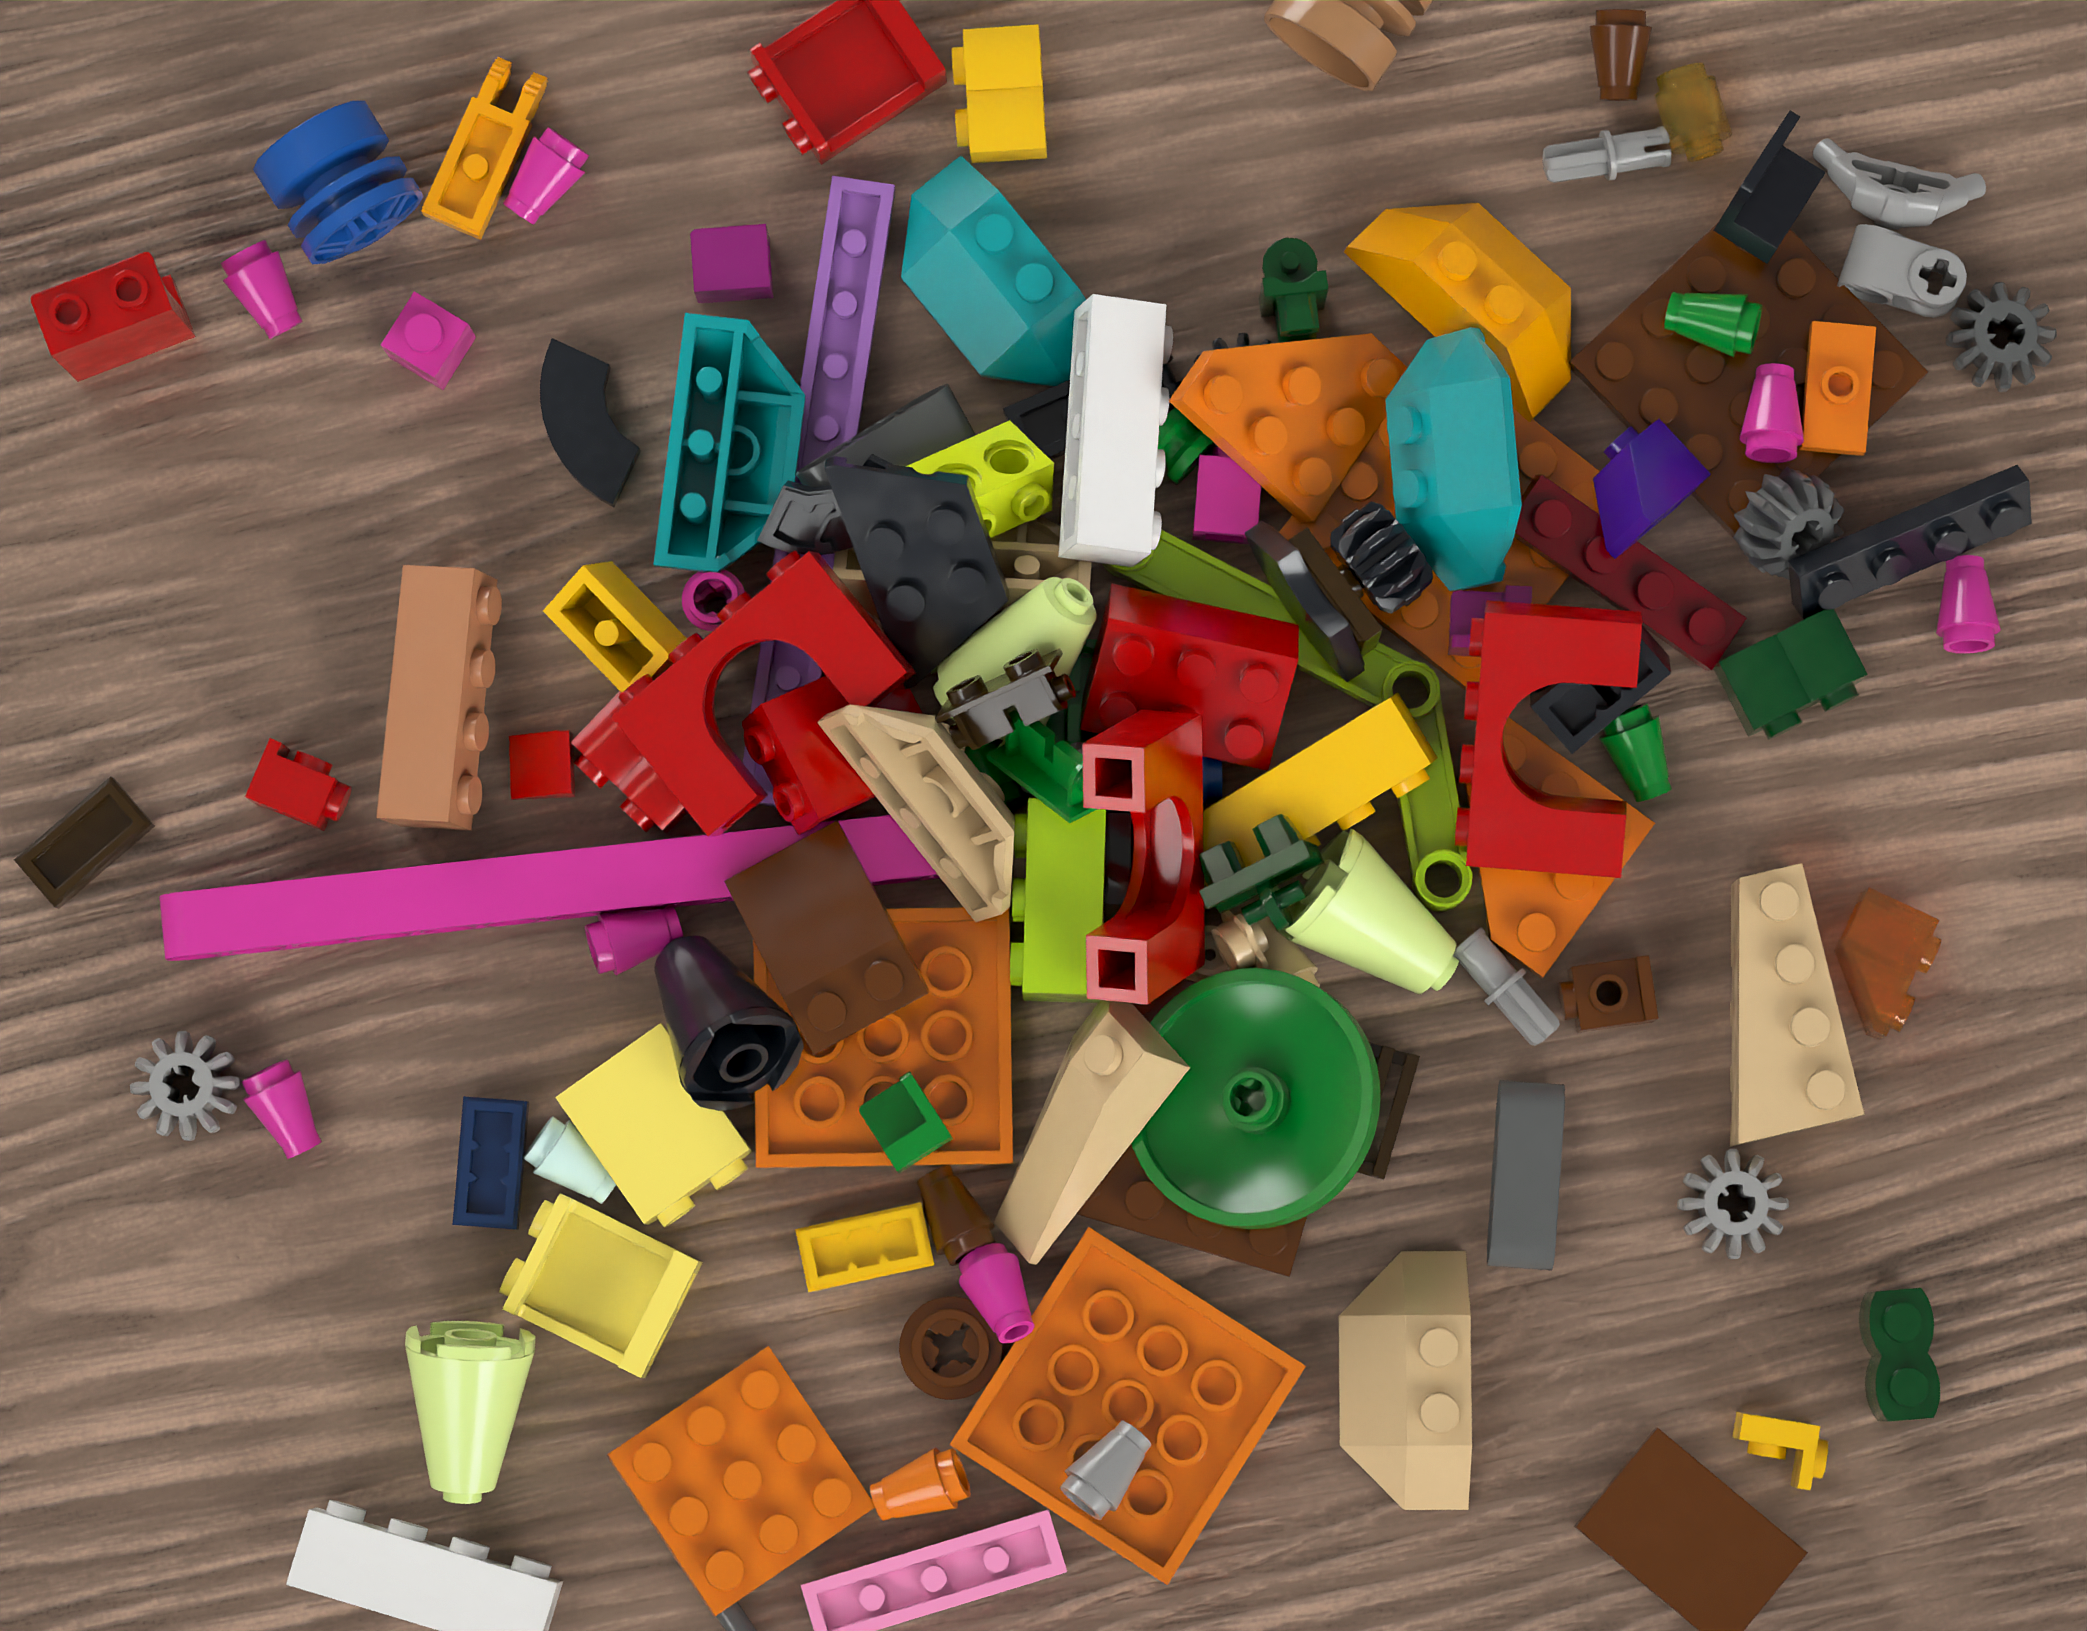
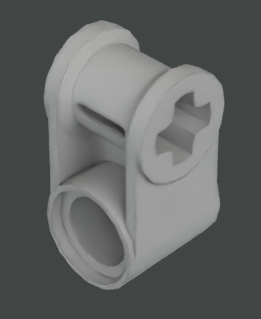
(1894, 272)

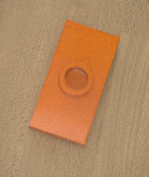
(1838, 388)

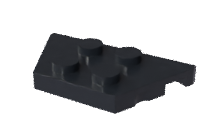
(920, 556)

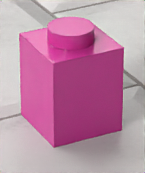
(428, 340)
(1225, 500)

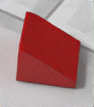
(542, 765)

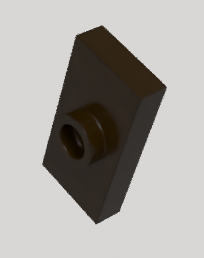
(1340, 589)

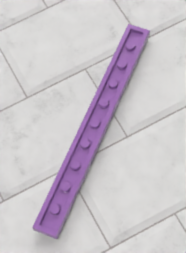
(832, 379)

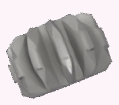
(165, 1095)
(1747, 1188)

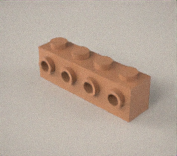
(438, 697)

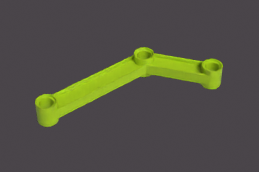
(1426, 811)

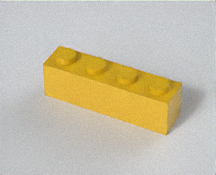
(1327, 780)

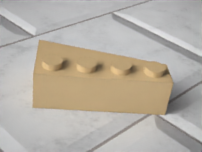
(1784, 1017)

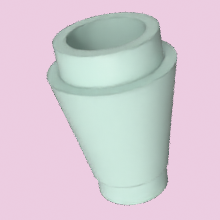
(568, 1160)

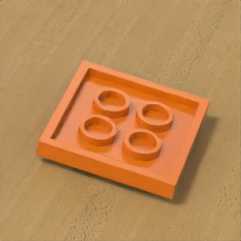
(741, 1481)

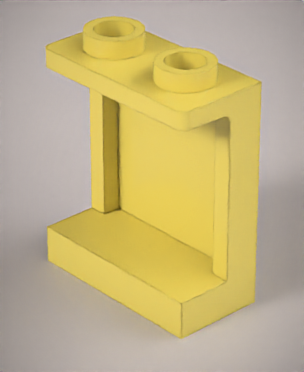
(652, 1131)
(599, 1284)

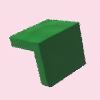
(905, 1123)

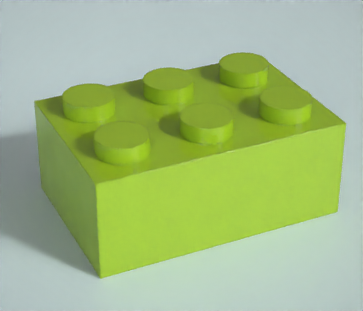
(1056, 901)

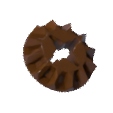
(920, 1354)

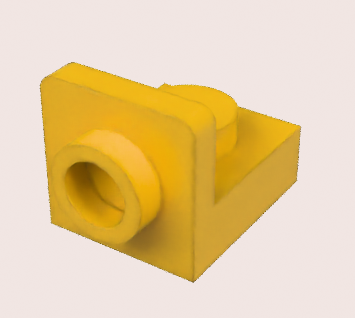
(1771, 1438)

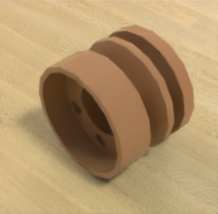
(1345, 34)

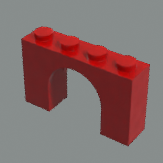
(675, 716)
(1156, 774)
(1507, 817)

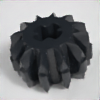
(1381, 557)

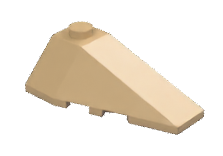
(1097, 1106)

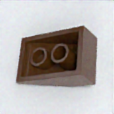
(826, 937)

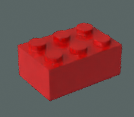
(1193, 660)

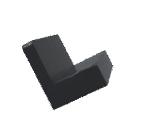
(1770, 196)

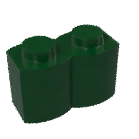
(1791, 673)
(1901, 1373)

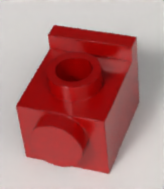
(298, 787)

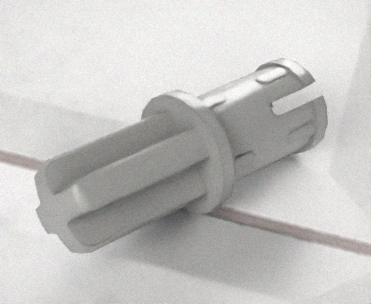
(1605, 155)
(1506, 988)

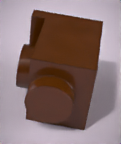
(1636, 990)

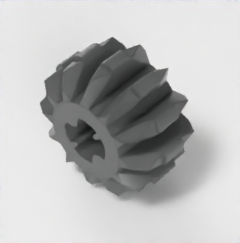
(2014, 357)
(1787, 520)

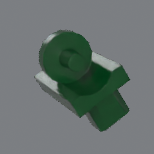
(1292, 289)
(1234, 883)

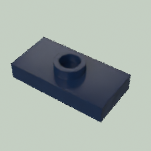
(490, 1163)

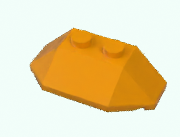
(1465, 271)

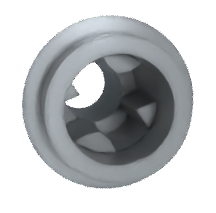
(1106, 1470)

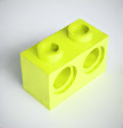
(1006, 474)

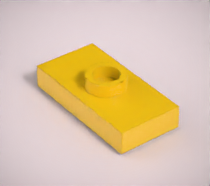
(864, 1247)

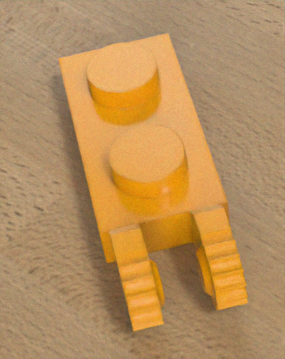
(483, 153)

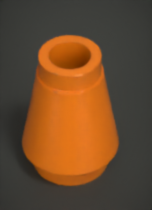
(922, 1486)

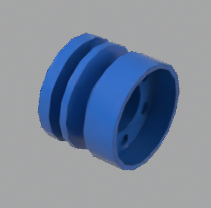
(334, 175)

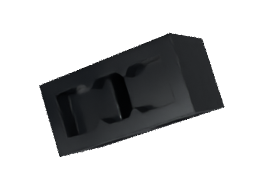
(1583, 710)

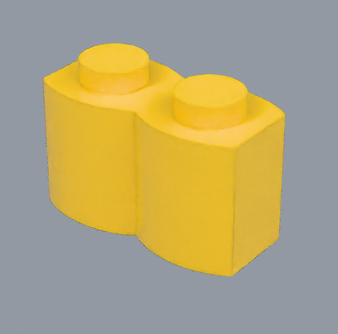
(1002, 94)

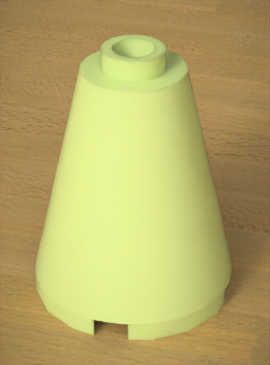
(1045, 619)
(1370, 919)
(467, 1401)

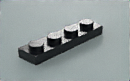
(1910, 542)

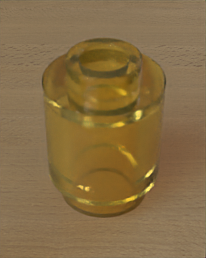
(1692, 112)

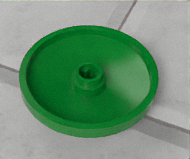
(1271, 1101)

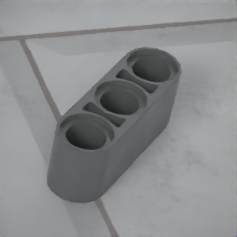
(902, 437)
(1525, 1175)

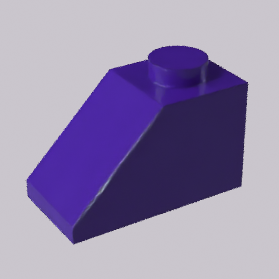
(1643, 483)

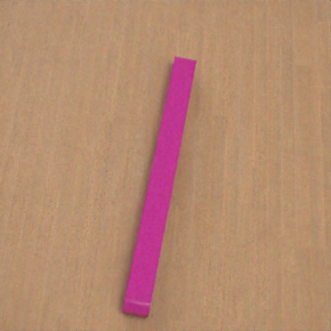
(501, 890)

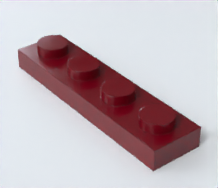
(1637, 580)

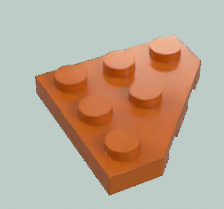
(1292, 411)
(1540, 912)

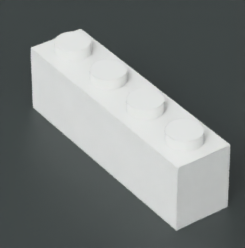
(1114, 431)
(419, 1579)

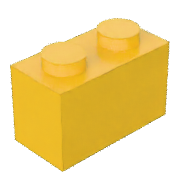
(614, 624)

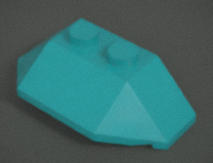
(989, 279)
(727, 446)
(1456, 458)

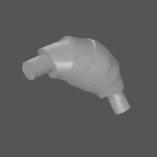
(1894, 192)

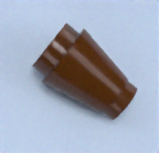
(1619, 52)
(953, 1215)

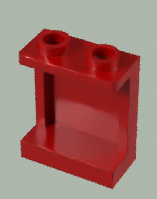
(846, 73)
(111, 316)
(801, 761)

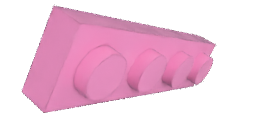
(936, 1576)

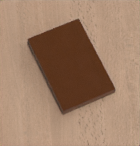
(1690, 1537)

